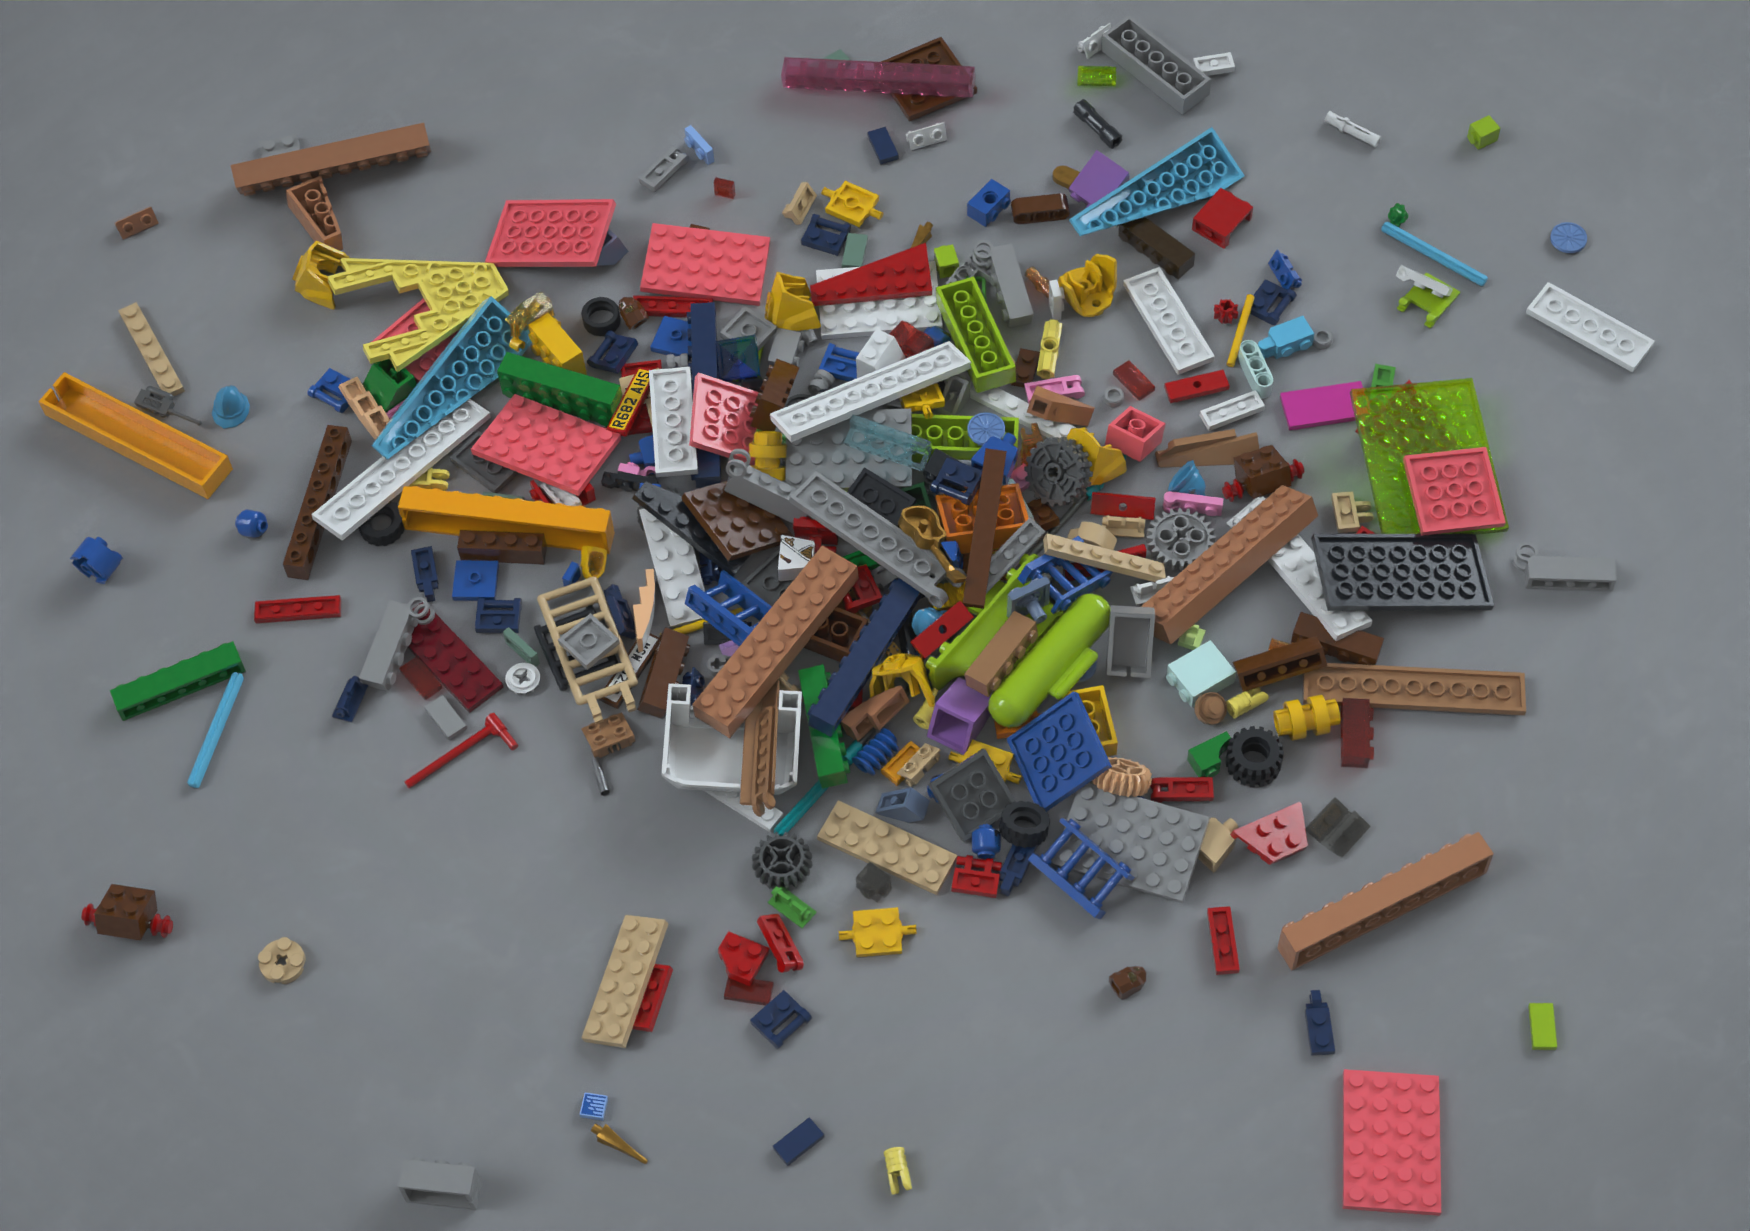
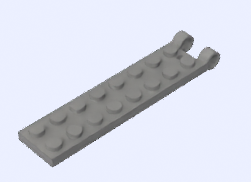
(872, 536)

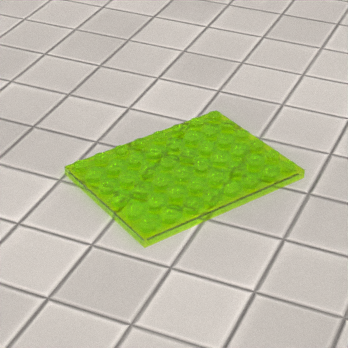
(1410, 422)

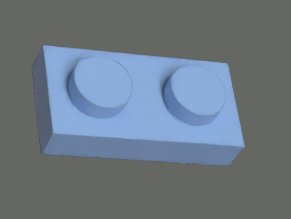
(701, 147)

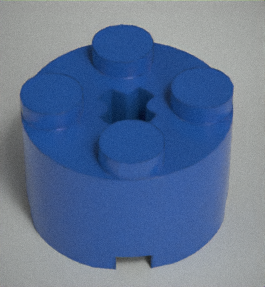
(96, 559)

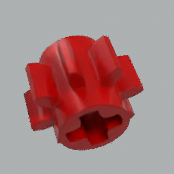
(1226, 311)

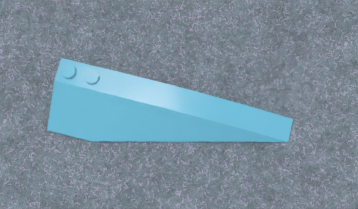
(1178, 179)
(455, 376)

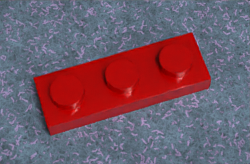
(1223, 940)
(653, 998)

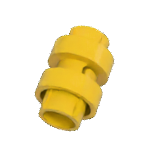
(767, 452)
(1298, 719)

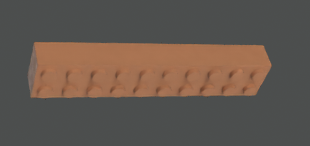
(331, 159)
(1230, 561)
(775, 641)
(1384, 900)

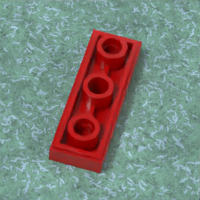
(1196, 386)
(1110, 503)
(951, 622)

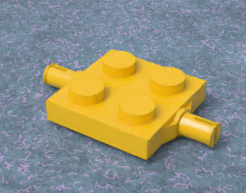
(852, 203)
(924, 400)
(1000, 758)
(877, 932)

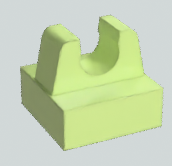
(1192, 637)

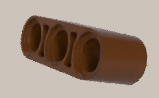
(1040, 208)

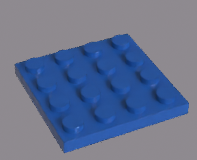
(1058, 752)

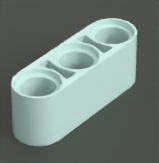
(1255, 368)

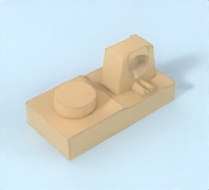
(800, 204)

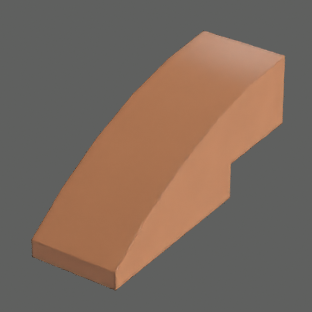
(874, 712)

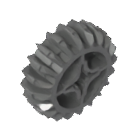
(782, 849)

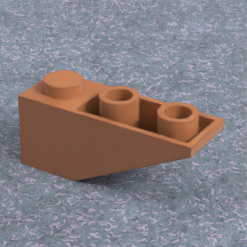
(1059, 408)

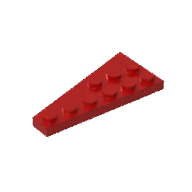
(892, 277)

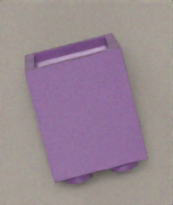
(1097, 179)
(959, 716)

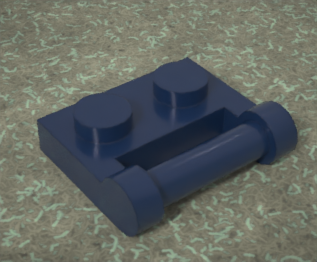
(825, 240)
(1266, 297)
(616, 356)
(960, 475)
(497, 620)
(777, 1013)

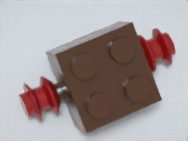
(1261, 473)
(127, 914)

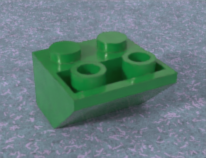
(387, 385)

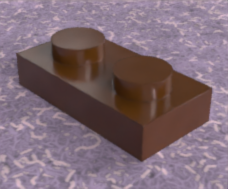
(1026, 367)
(1043, 514)

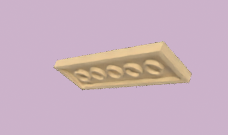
(887, 847)
(625, 981)

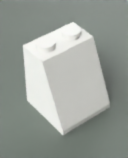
(878, 353)

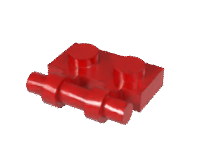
(973, 881)

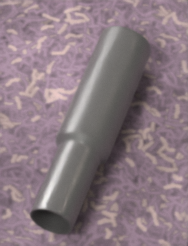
(600, 777)

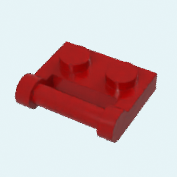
(865, 590)

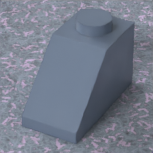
(612, 250)
(903, 805)

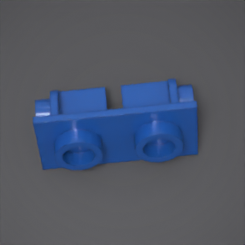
(1282, 269)

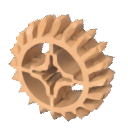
(1124, 778)

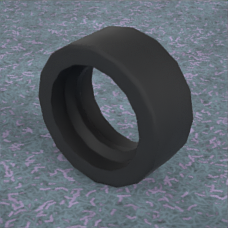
(598, 304)

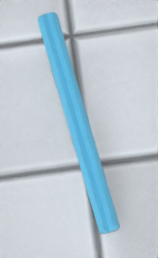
(1434, 253)
(215, 730)

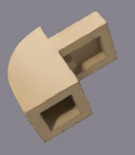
(1094, 535)

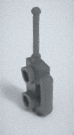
(162, 407)

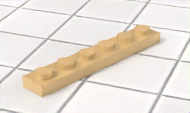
(151, 349)
(1103, 558)

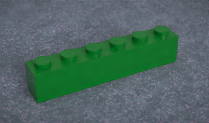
(177, 681)
(827, 750)

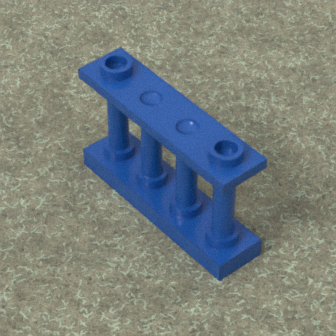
(1047, 564)
(717, 613)
(1077, 890)

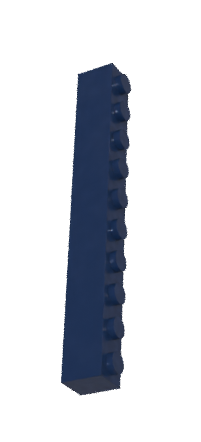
(704, 361)
(863, 656)

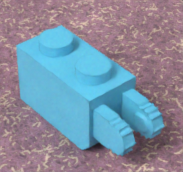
(1287, 338)

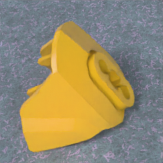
(310, 281)
(1091, 285)
(790, 305)
(1106, 461)
(902, 665)

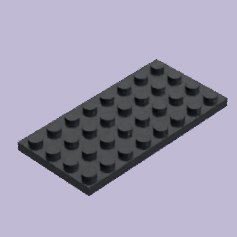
(1401, 572)

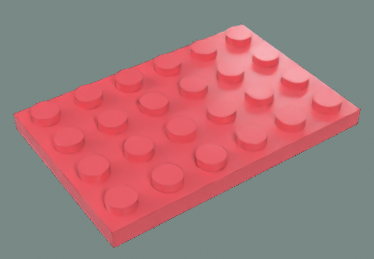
(551, 233)
(705, 264)
(546, 444)
(1391, 1142)

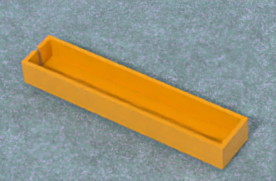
(136, 435)
(455, 511)

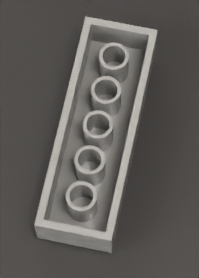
(1156, 64)

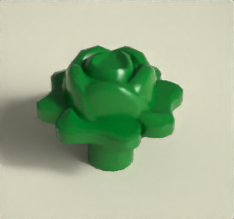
(1397, 214)

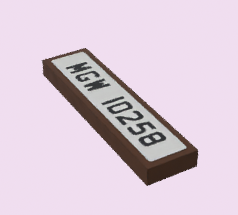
(639, 662)

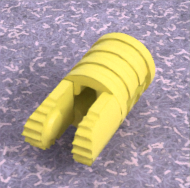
(1245, 701)
(924, 715)
(897, 1166)

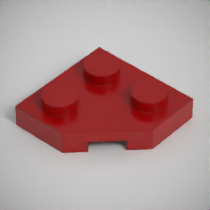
(742, 957)

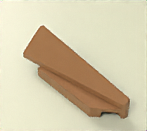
(1207, 449)

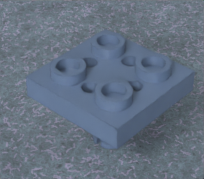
(1030, 599)

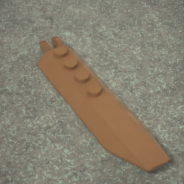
(760, 753)

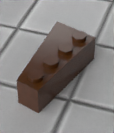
(774, 394)

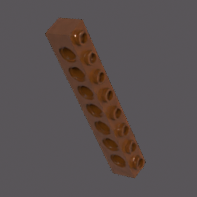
(321, 488)

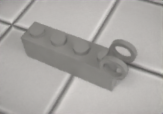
(1008, 282)
(760, 488)
(1565, 572)
(391, 642)

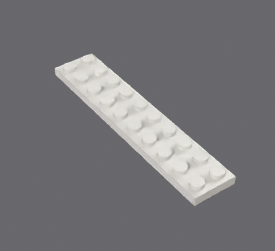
(870, 391)
(388, 476)

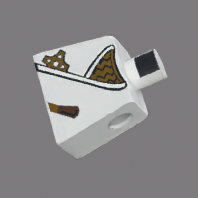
(794, 556)

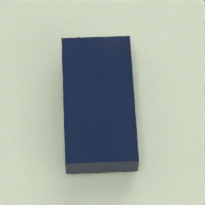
(883, 145)
(798, 1141)

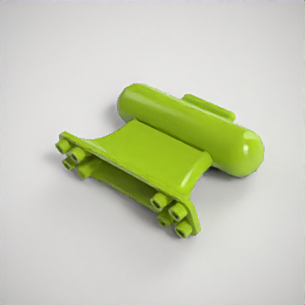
(1049, 664)

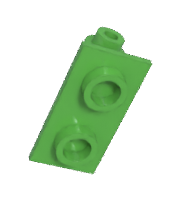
(791, 906)

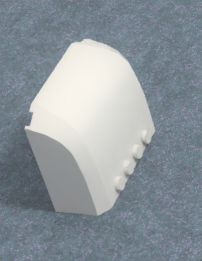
(708, 760)

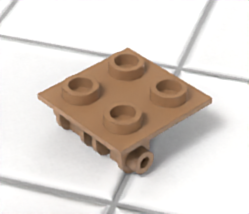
(608, 733)

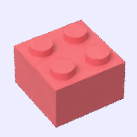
(1135, 433)

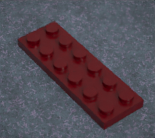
(453, 663)

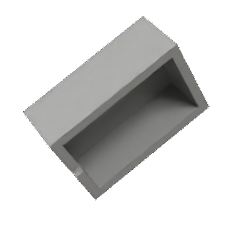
(1130, 640)
(440, 1183)

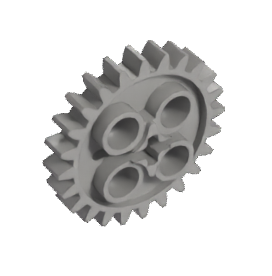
(1167, 528)

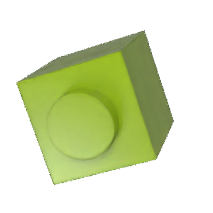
(1483, 132)
(946, 260)

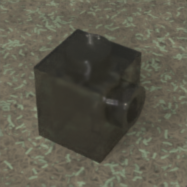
(873, 882)

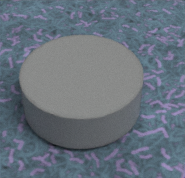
(1322, 338)
(1113, 396)

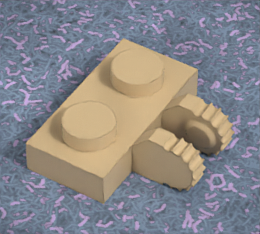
(1346, 512)

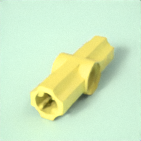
(1049, 349)

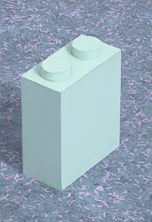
(1200, 673)

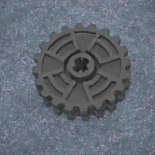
(1058, 471)

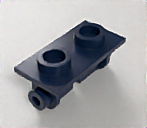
(710, 572)
(696, 681)
(350, 700)

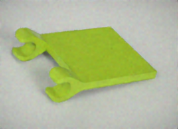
(1427, 301)

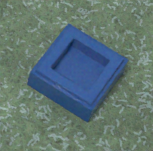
(572, 574)

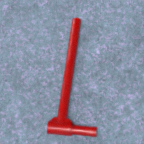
(493, 726)

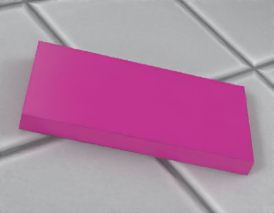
(1319, 405)

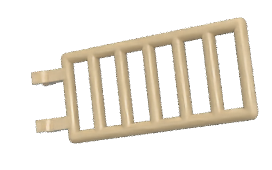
(568, 666)

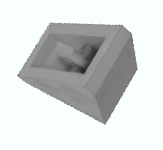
(955, 395)

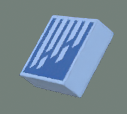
(594, 1106)

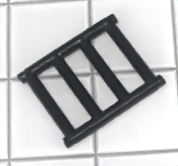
(549, 647)

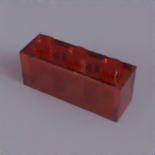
(1356, 732)

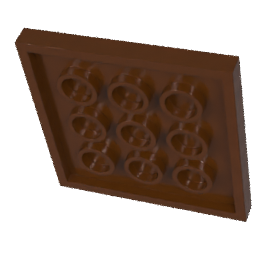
(935, 53)
(734, 523)

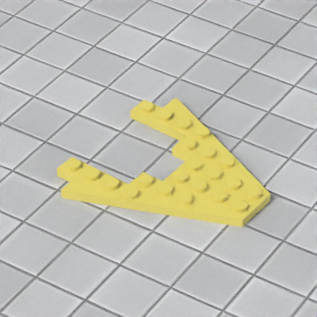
(447, 287)

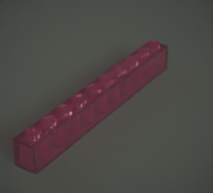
(878, 77)

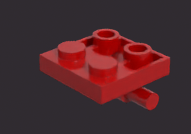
(812, 530)

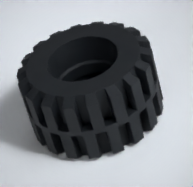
(1254, 772)

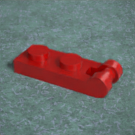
(1182, 789)
(780, 943)

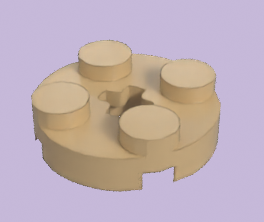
(282, 973)

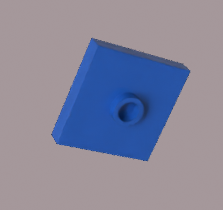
(671, 337)
(475, 580)

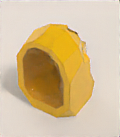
(593, 561)

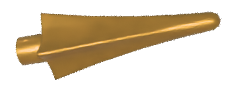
(923, 234)
(608, 1137)

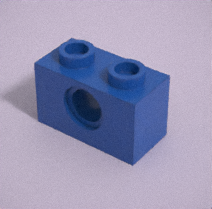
(988, 203)

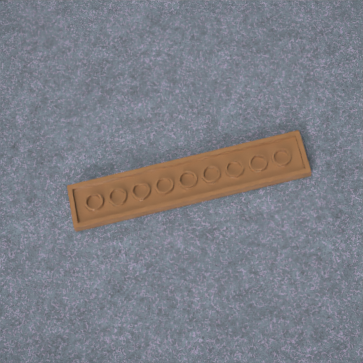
(1420, 688)

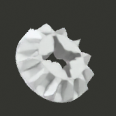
(519, 671)

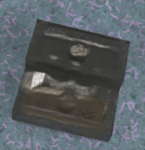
(1337, 827)

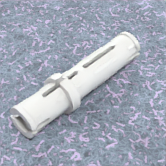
(1353, 129)

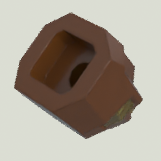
(632, 312)
(1127, 981)

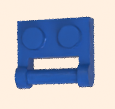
(840, 367)
(330, 382)

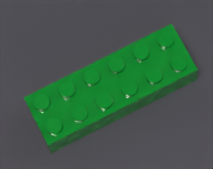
(559, 388)

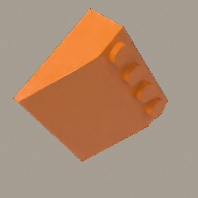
(959, 518)

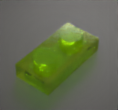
(1096, 76)

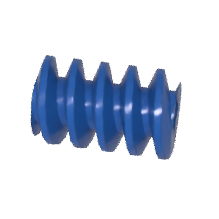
(876, 752)

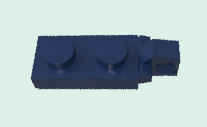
(425, 571)
(620, 611)
(1015, 867)
(1319, 1025)

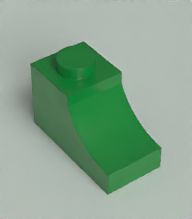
(1206, 756)

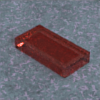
(1134, 380)
(420, 678)
(757, 993)

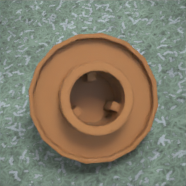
(1210, 708)

